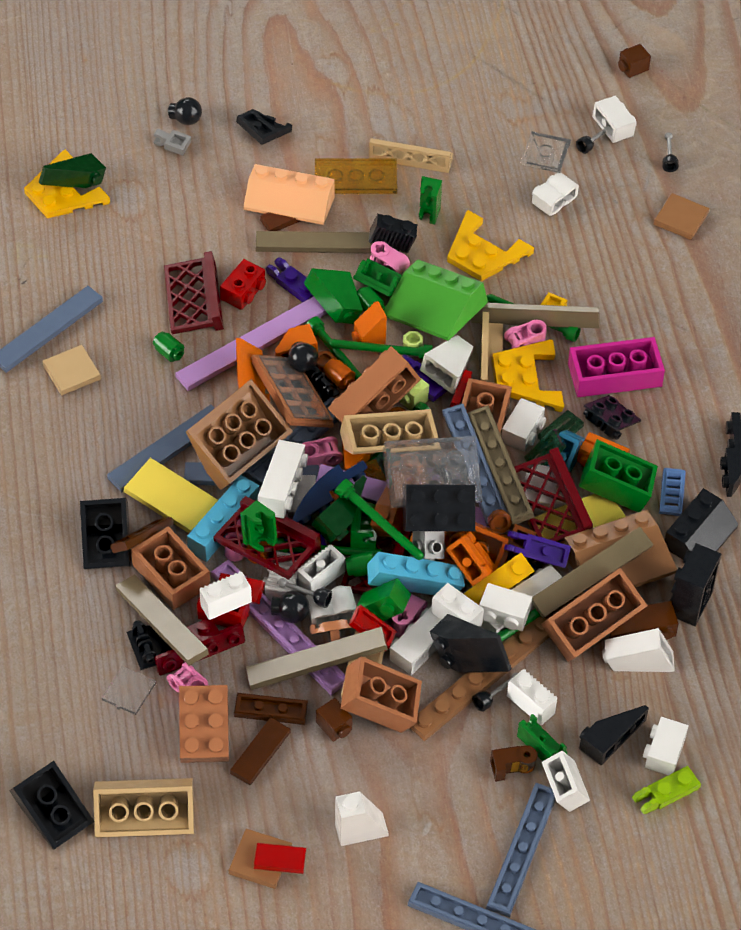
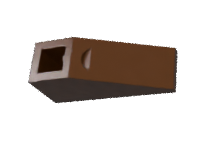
(651, 617)

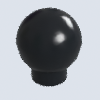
(186, 111)
(302, 357)
(291, 607)

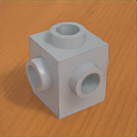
(430, 543)

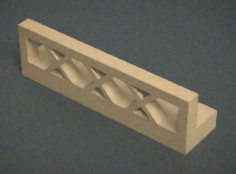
(411, 155)
(490, 343)

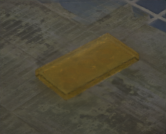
(360, 174)

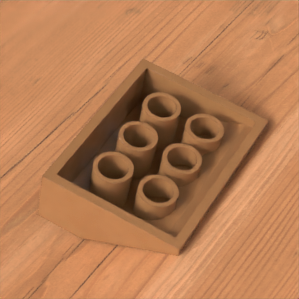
(237, 434)
(645, 568)

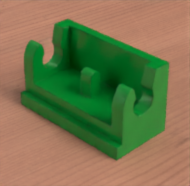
(430, 198)
(377, 277)
(258, 525)
(361, 531)
(535, 736)

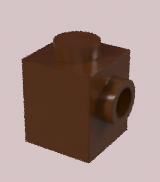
(634, 60)
(333, 720)

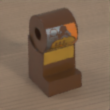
(512, 760)

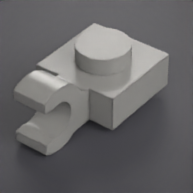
(174, 142)

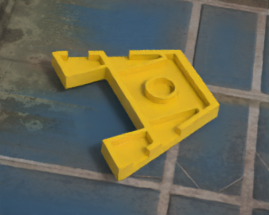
(62, 200)
(479, 256)
(518, 370)

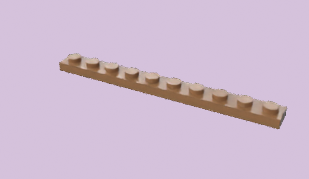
(461, 692)

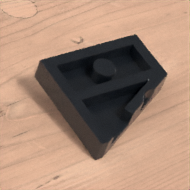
(262, 126)

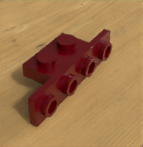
(210, 636)

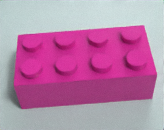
(616, 367)

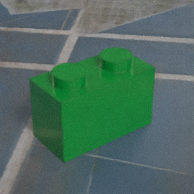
(386, 599)

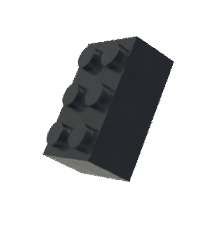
(438, 507)
(695, 583)

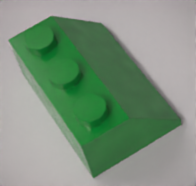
(618, 476)

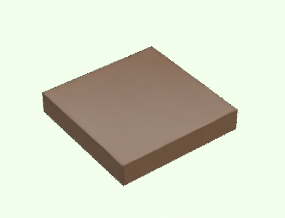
(681, 216)
(243, 861)

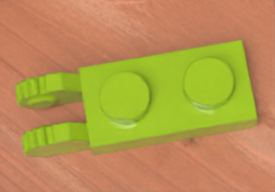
(668, 790)

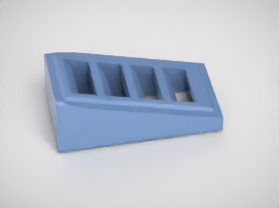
(672, 478)

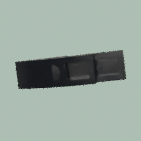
(732, 459)

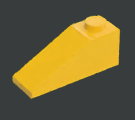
(505, 576)

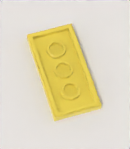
(169, 495)
(599, 510)

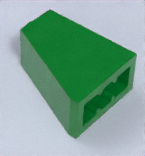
(335, 294)

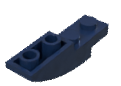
(319, 495)

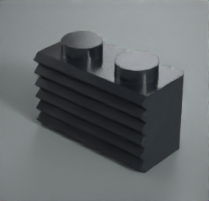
(394, 232)

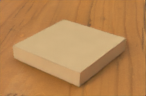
(71, 370)

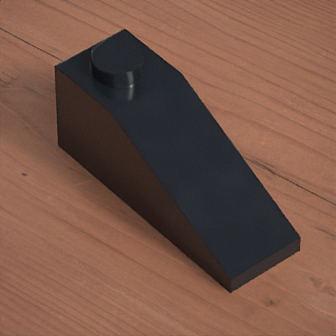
(610, 733)

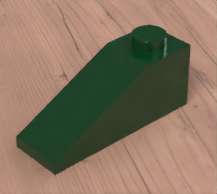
(74, 172)
(338, 516)

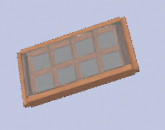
(292, 392)

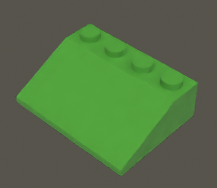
(435, 300)

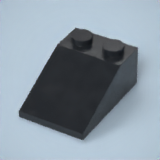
(102, 525)
(468, 647)
(52, 805)

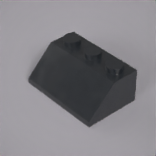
(702, 522)

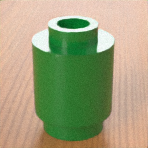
(368, 297)
(168, 346)
(357, 563)

